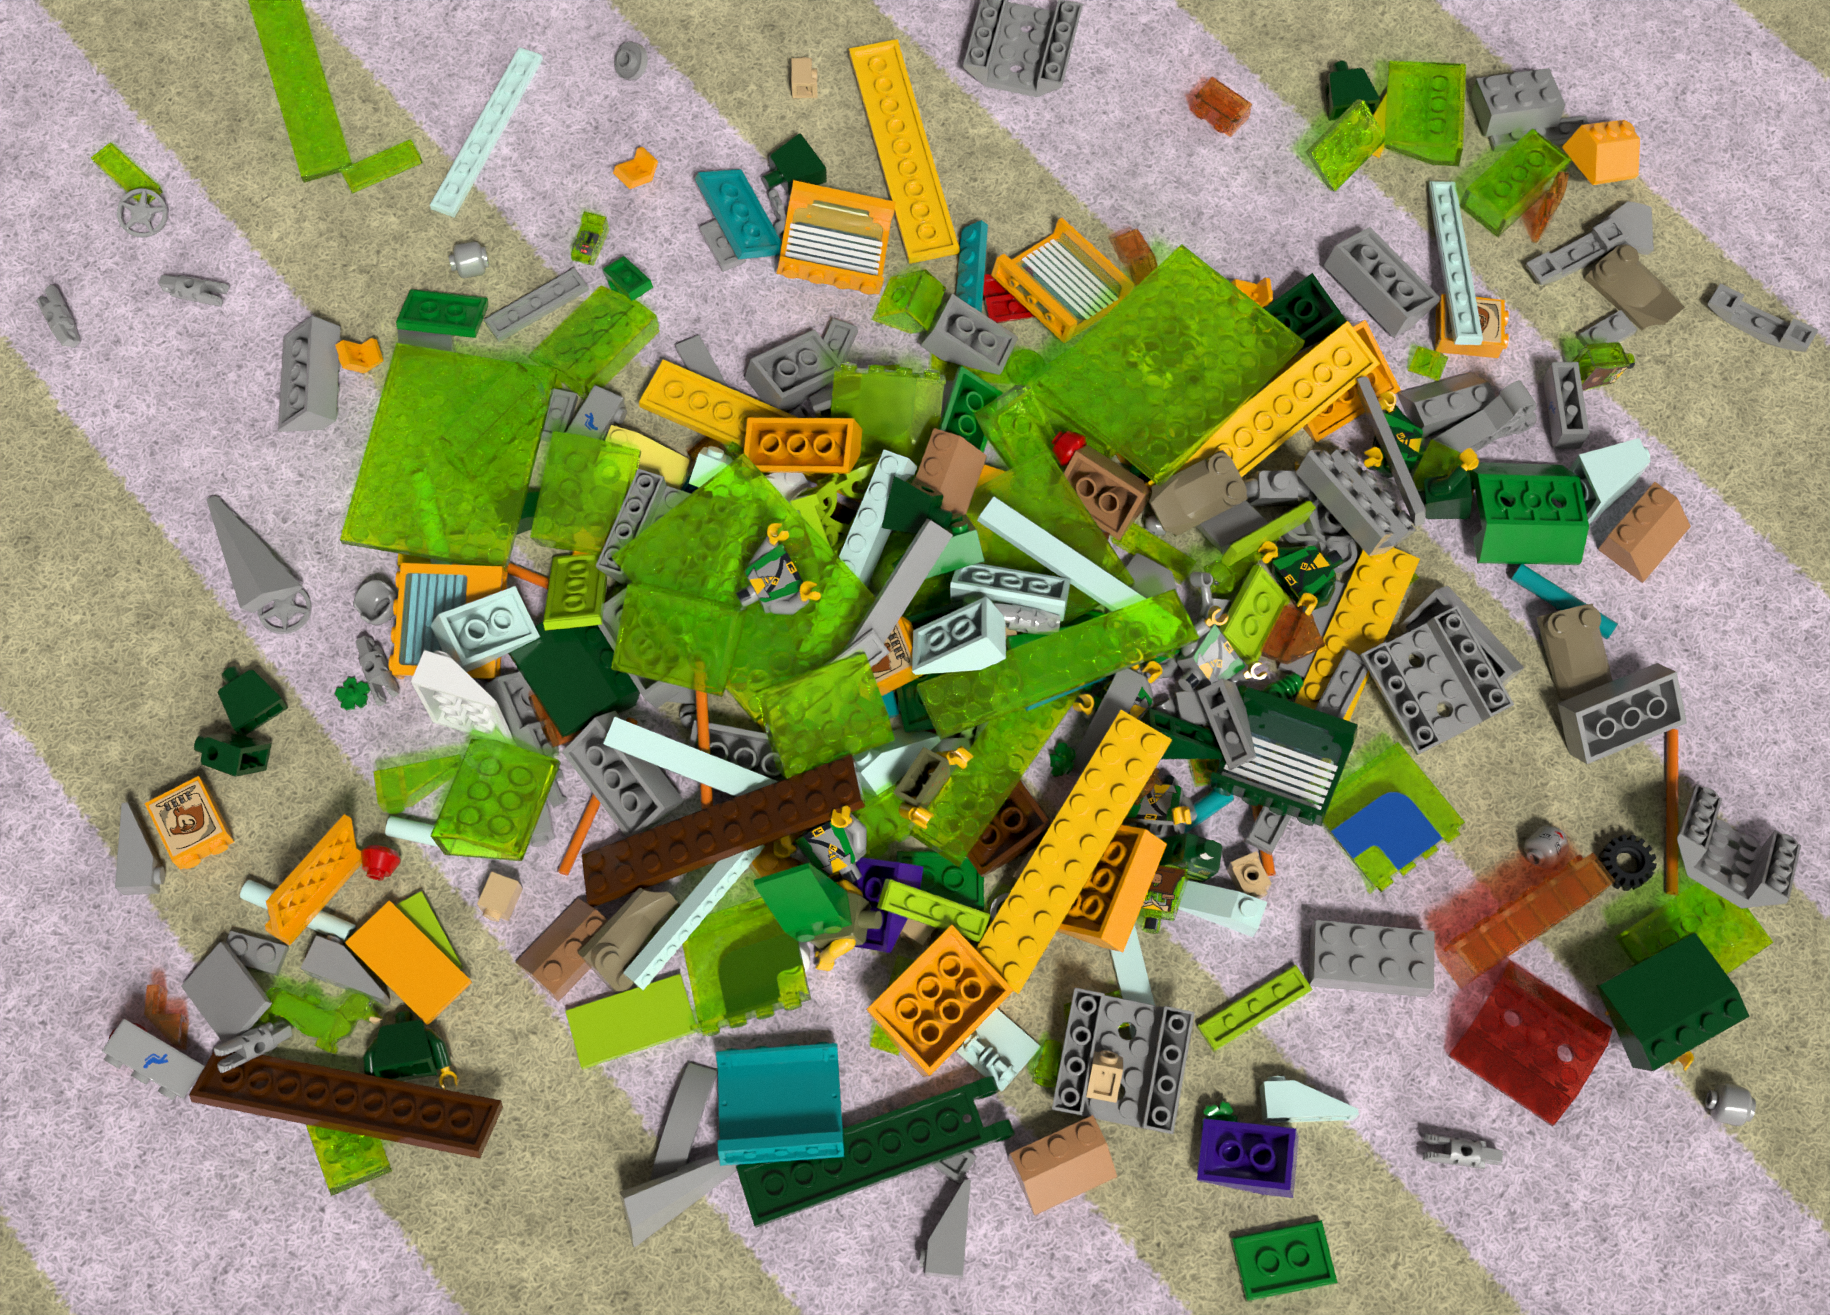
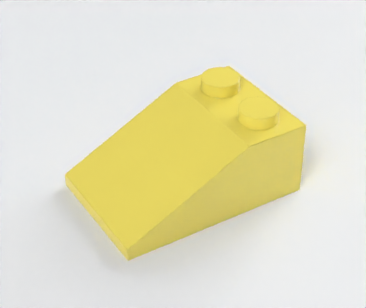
(654, 456)

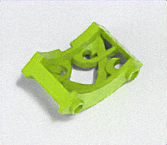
(811, 504)

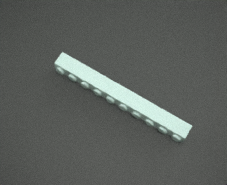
(688, 917)

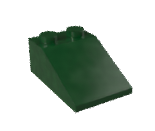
(1307, 311)

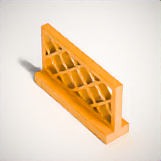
(313, 882)

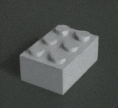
(1517, 102)

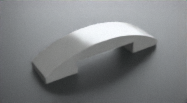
(1578, 254)
(1759, 324)
(1118, 697)
(683, 1120)

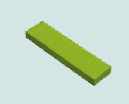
(1268, 532)
(932, 910)
(1254, 1008)

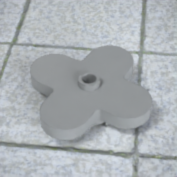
(1325, 534)

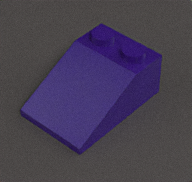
(871, 884)
(1249, 1157)

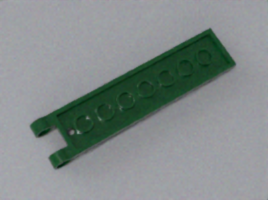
(874, 1153)

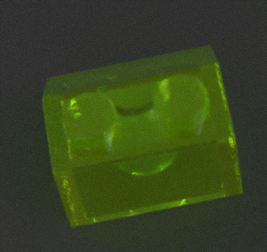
(910, 302)
(883, 822)

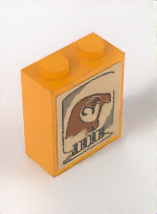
(1492, 320)
(896, 667)
(189, 823)

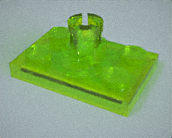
(1346, 145)
(348, 1158)

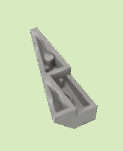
(252, 567)
(512, 696)
(664, 1198)

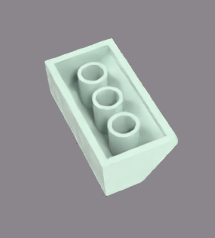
(1010, 587)

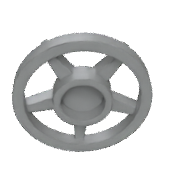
(142, 213)
(284, 611)

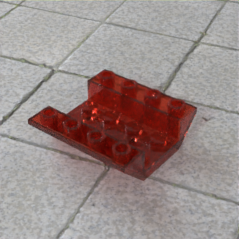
(1524, 1057)

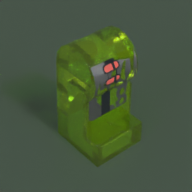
(590, 238)

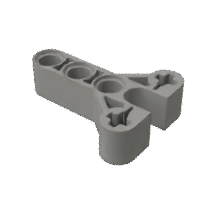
(1506, 415)

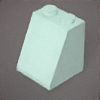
(1609, 474)

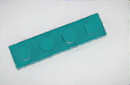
(972, 264)

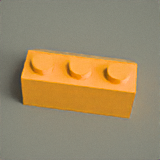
(1605, 151)

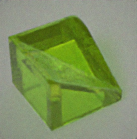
(1428, 363)

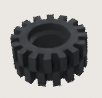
(1638, 851)

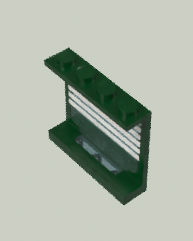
(1295, 761)

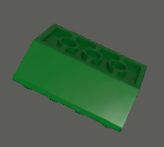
(1532, 527)

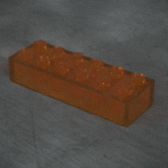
(1525, 919)

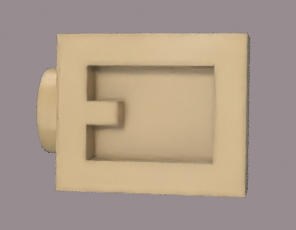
(1105, 1076)

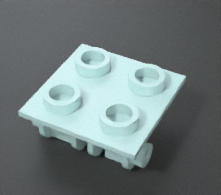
(998, 1049)

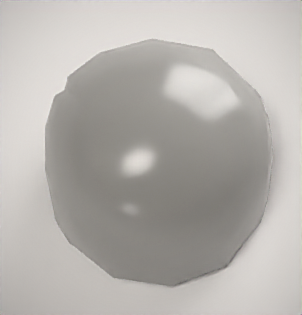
(375, 602)

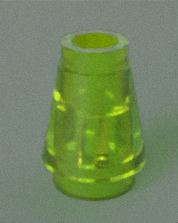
(1047, 1064)

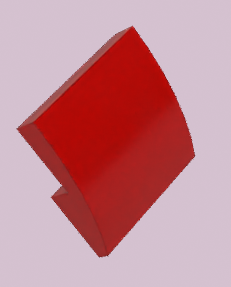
(1001, 304)

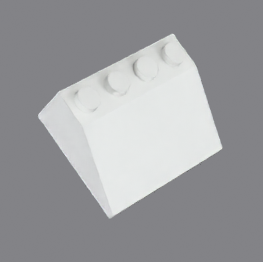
(457, 699)

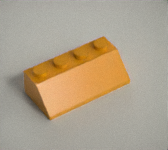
(803, 444)

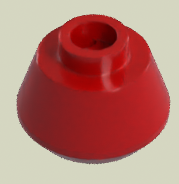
(1066, 445)
(379, 861)

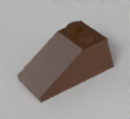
(1012, 832)

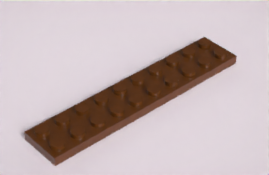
(721, 831)
(351, 1103)

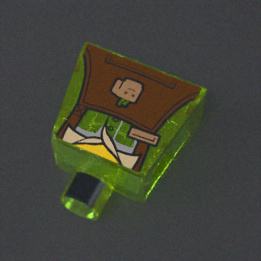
(1602, 364)
(1163, 897)

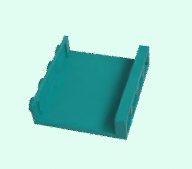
(779, 1104)

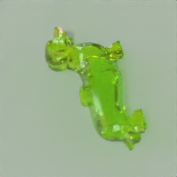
(1227, 577)
(317, 1021)

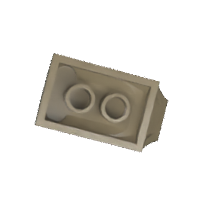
(1633, 288)
(1198, 493)
(1575, 650)
(627, 935)

